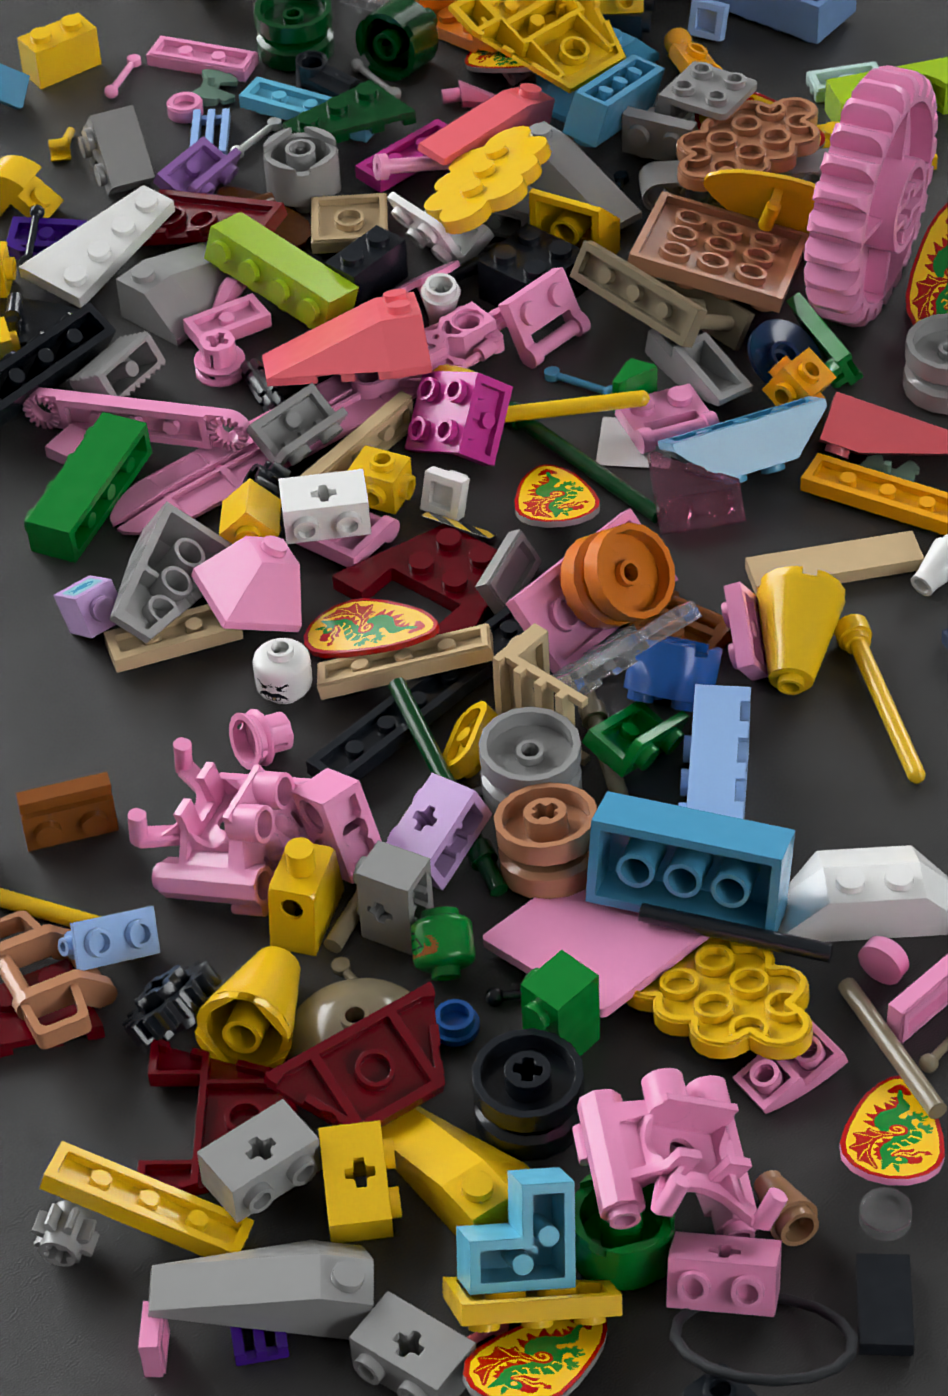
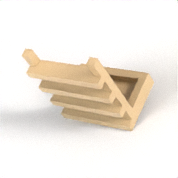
(526, 665)

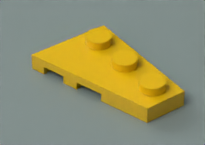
(536, 1309)

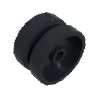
(527, 1093)

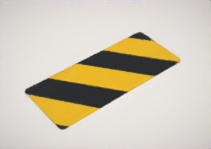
(457, 524)

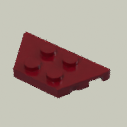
(371, 1067)

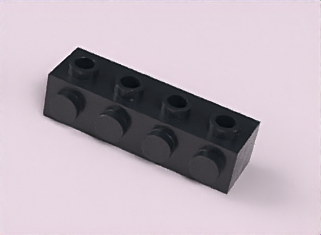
(52, 357)

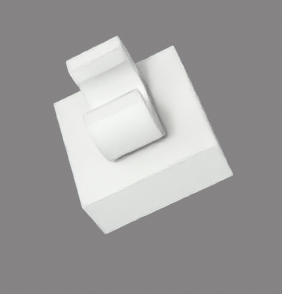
(445, 493)

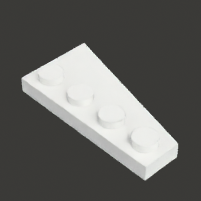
(96, 250)

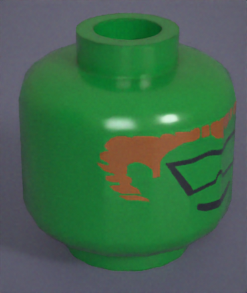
(442, 943)

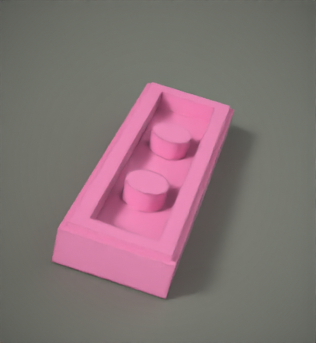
(196, 56)

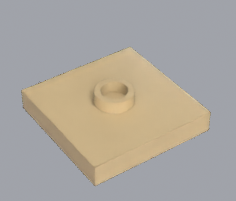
(344, 218)

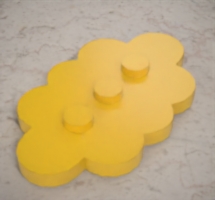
(488, 179)
(731, 1002)

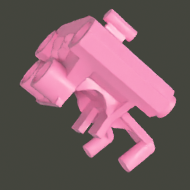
(219, 863)
(681, 1144)

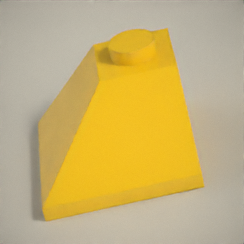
(574, 220)

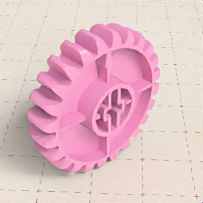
(870, 195)

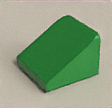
(636, 376)

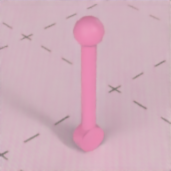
(133, 61)

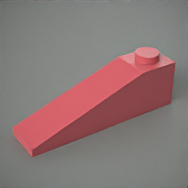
(472, 130)
(874, 430)

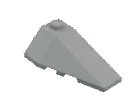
(577, 177)
(169, 289)
(159, 571)
(277, 1288)

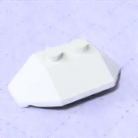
(867, 895)

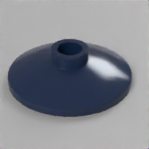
(774, 341)

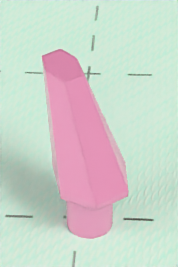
(466, 94)
(228, 290)

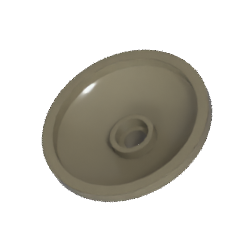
(338, 1005)

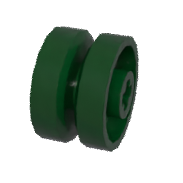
(291, 28)

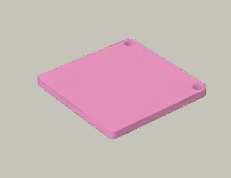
(601, 937)

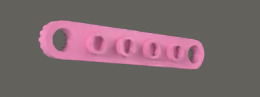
(166, 421)

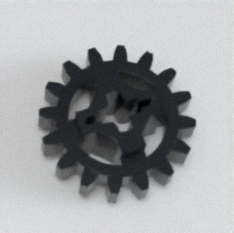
(171, 1002)

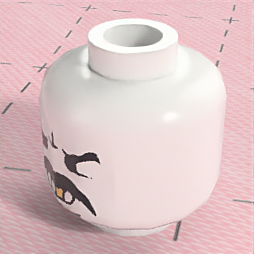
(282, 670)

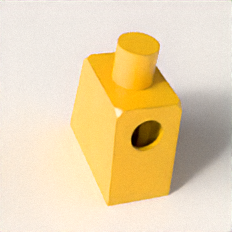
(304, 880)

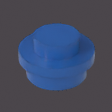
(457, 1022)

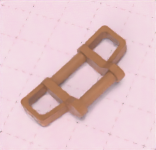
(70, 988)

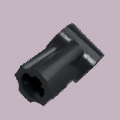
(317, 76)

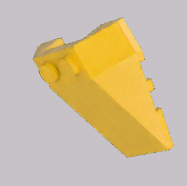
(553, 38)

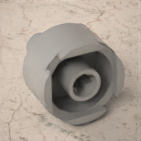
(301, 166)

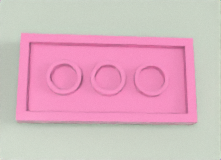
(546, 606)

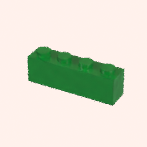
(88, 487)

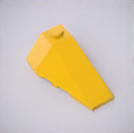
(451, 1169)

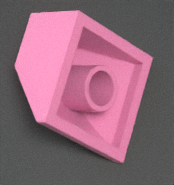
(253, 585)

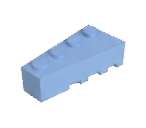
(717, 751)

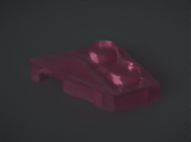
(692, 497)

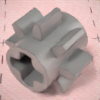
(65, 1233)

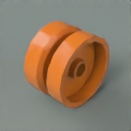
(617, 576)

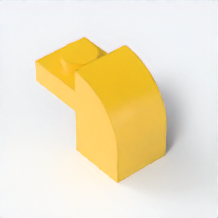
(23, 188)

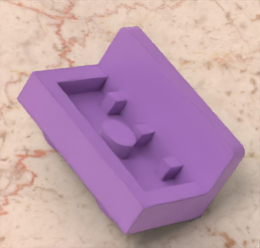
(199, 169)

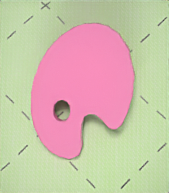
(420, 280)

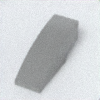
(702, 366)

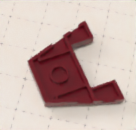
(436, 565)
(226, 1099)

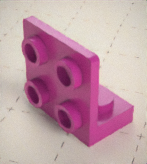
(459, 415)

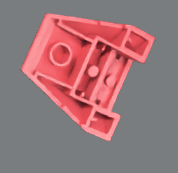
(373, 337)

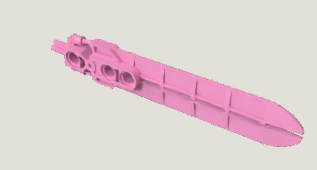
(210, 475)

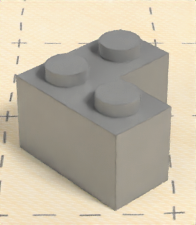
(116, 150)

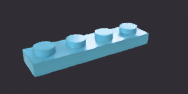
(285, 101)

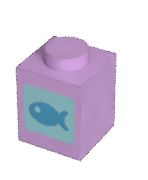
(87, 605)

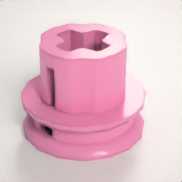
(218, 359)
(259, 737)

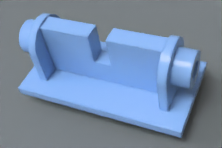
(111, 938)

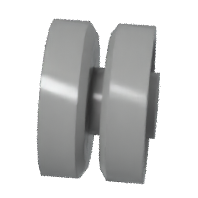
(927, 364)
(526, 750)

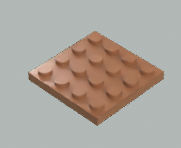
(718, 252)

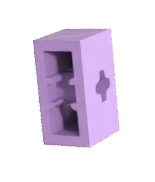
(441, 825)

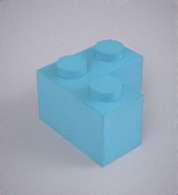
(534, 1245)

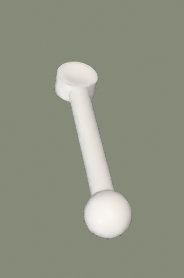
(273, 124)

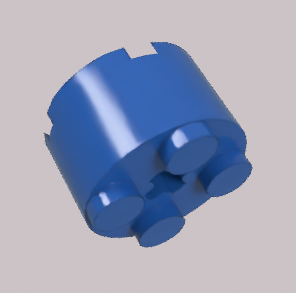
(672, 671)

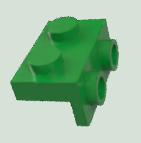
(634, 738)

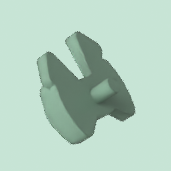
(210, 91)
(906, 471)

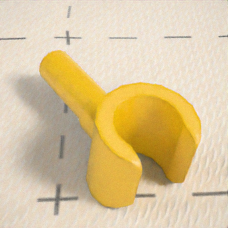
(60, 147)

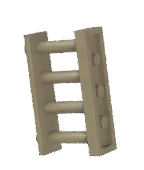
(660, 302)

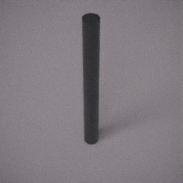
(736, 932)

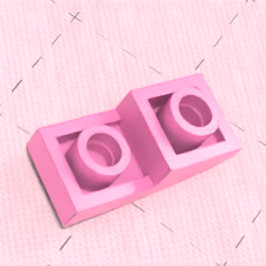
(780, 1082)

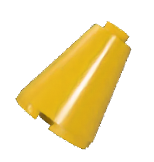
(797, 624)
(253, 1011)

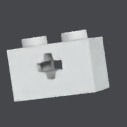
(325, 506)

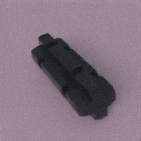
(255, 377)

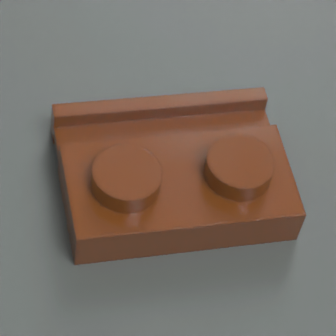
(67, 811)

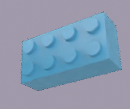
(688, 861)

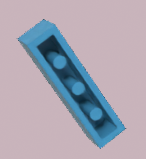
(599, 104)

